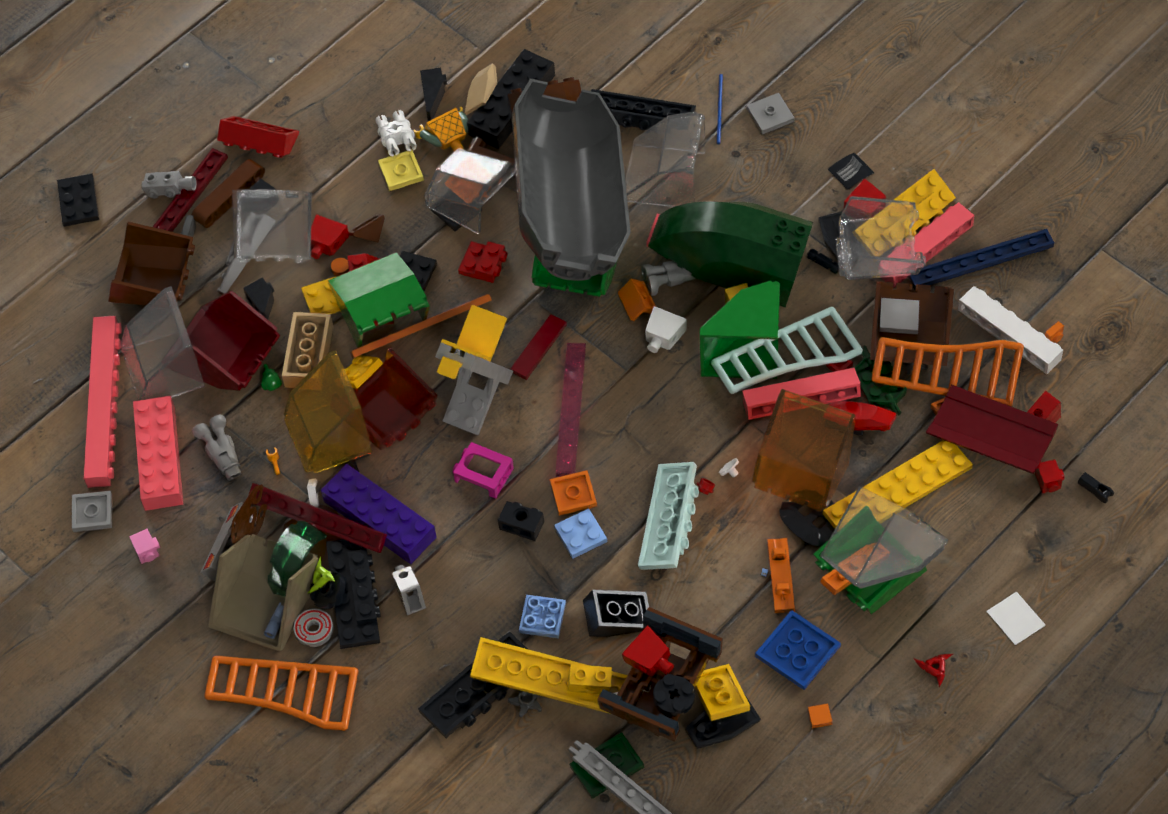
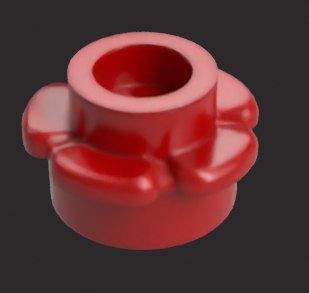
(705, 486)

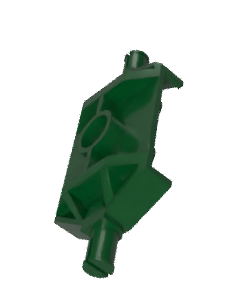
(884, 396)

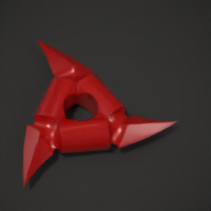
(940, 660)

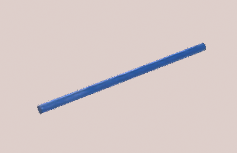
(719, 108)

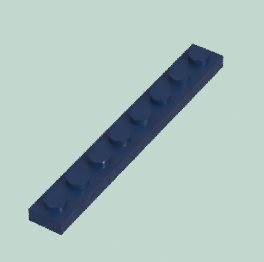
(983, 258)

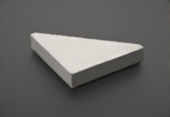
(313, 496)

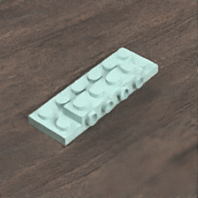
(669, 516)

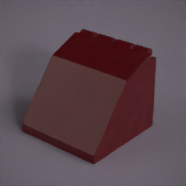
(230, 341)

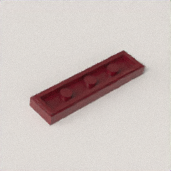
(538, 346)

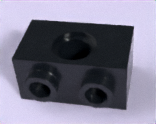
(528, 528)

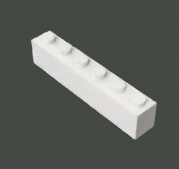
(1007, 326)

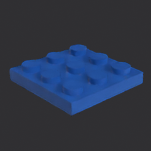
(797, 650)

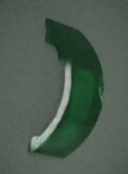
(290, 554)

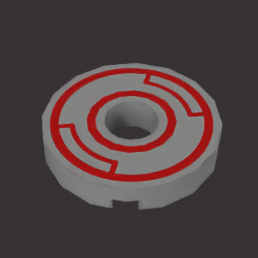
(309, 618)

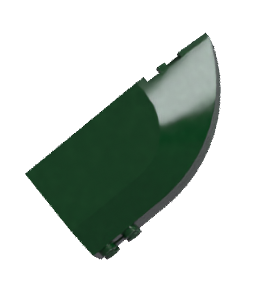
(733, 243)

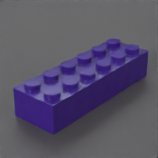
(372, 506)

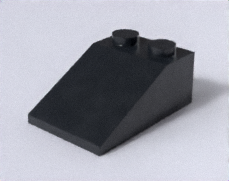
(614, 612)

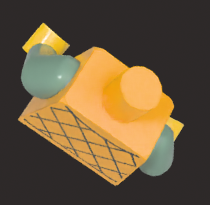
(445, 130)

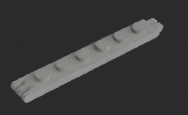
(615, 780)

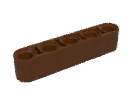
(221, 198)

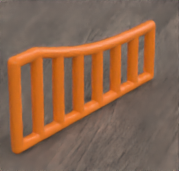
(940, 349)
(286, 707)

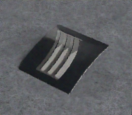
(850, 170)

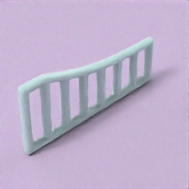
(783, 368)

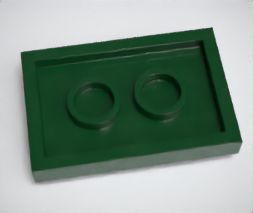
(619, 753)

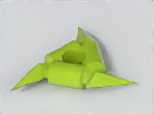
(319, 581)

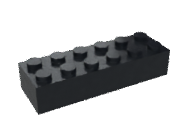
(494, 119)

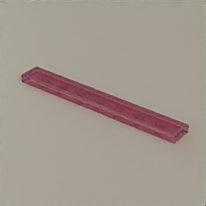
(571, 409)

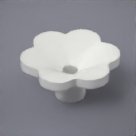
(730, 468)

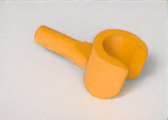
(273, 458)

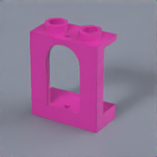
(493, 485)

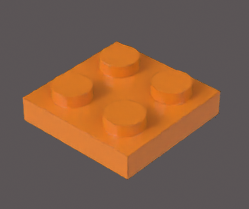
(573, 492)

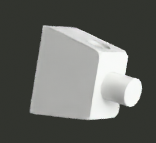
(664, 329)

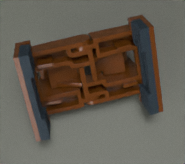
(644, 712)

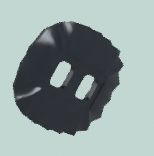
(803, 526)

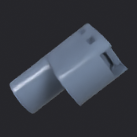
(274, 623)

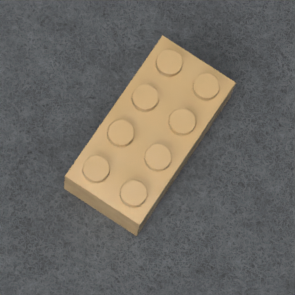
(306, 345)

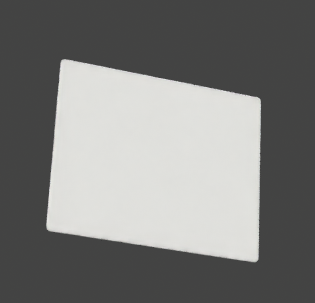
(1016, 618)

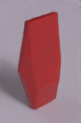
(867, 415)

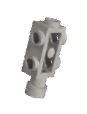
(166, 184)

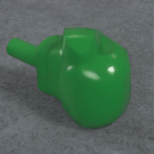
(270, 379)

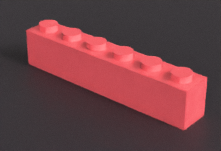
(939, 234)
(822, 388)

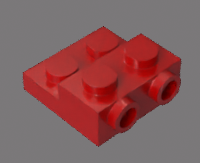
(483, 261)

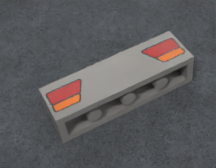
(221, 544)

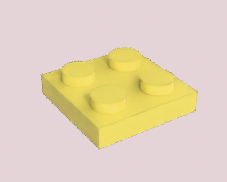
(400, 170)

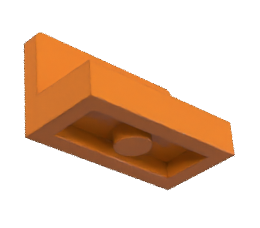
(636, 298)

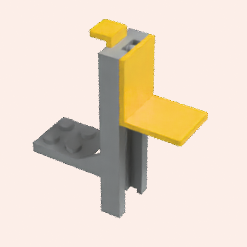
(473, 354)

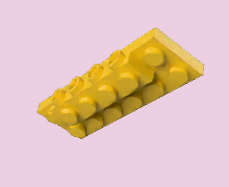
(930, 198)

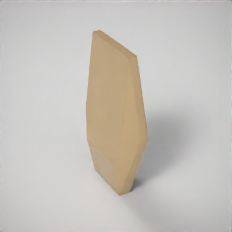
(481, 88)

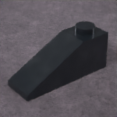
(433, 89)

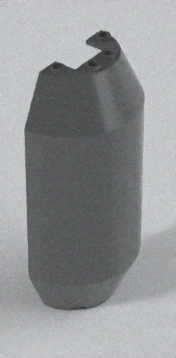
(570, 182)

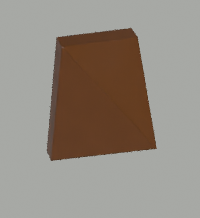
(369, 229)

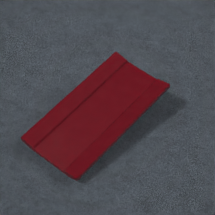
(993, 429)

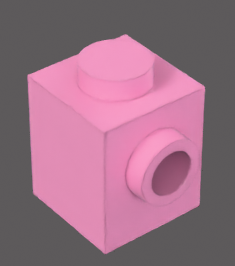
(145, 546)

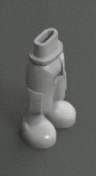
(671, 275)
(222, 450)

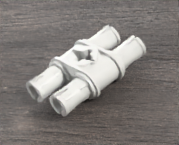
(396, 133)

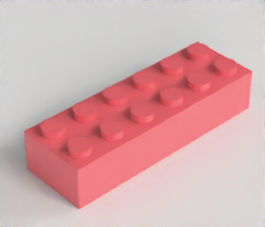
(157, 453)

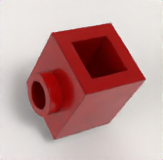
(1049, 476)

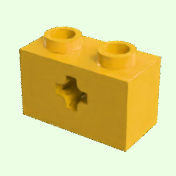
(589, 678)

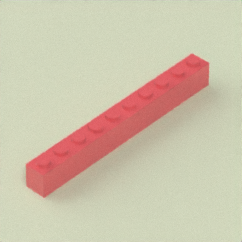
(101, 402)

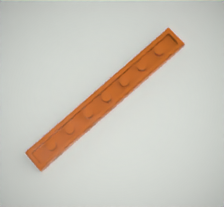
(419, 326)

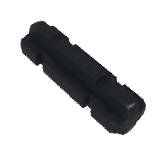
(823, 260)

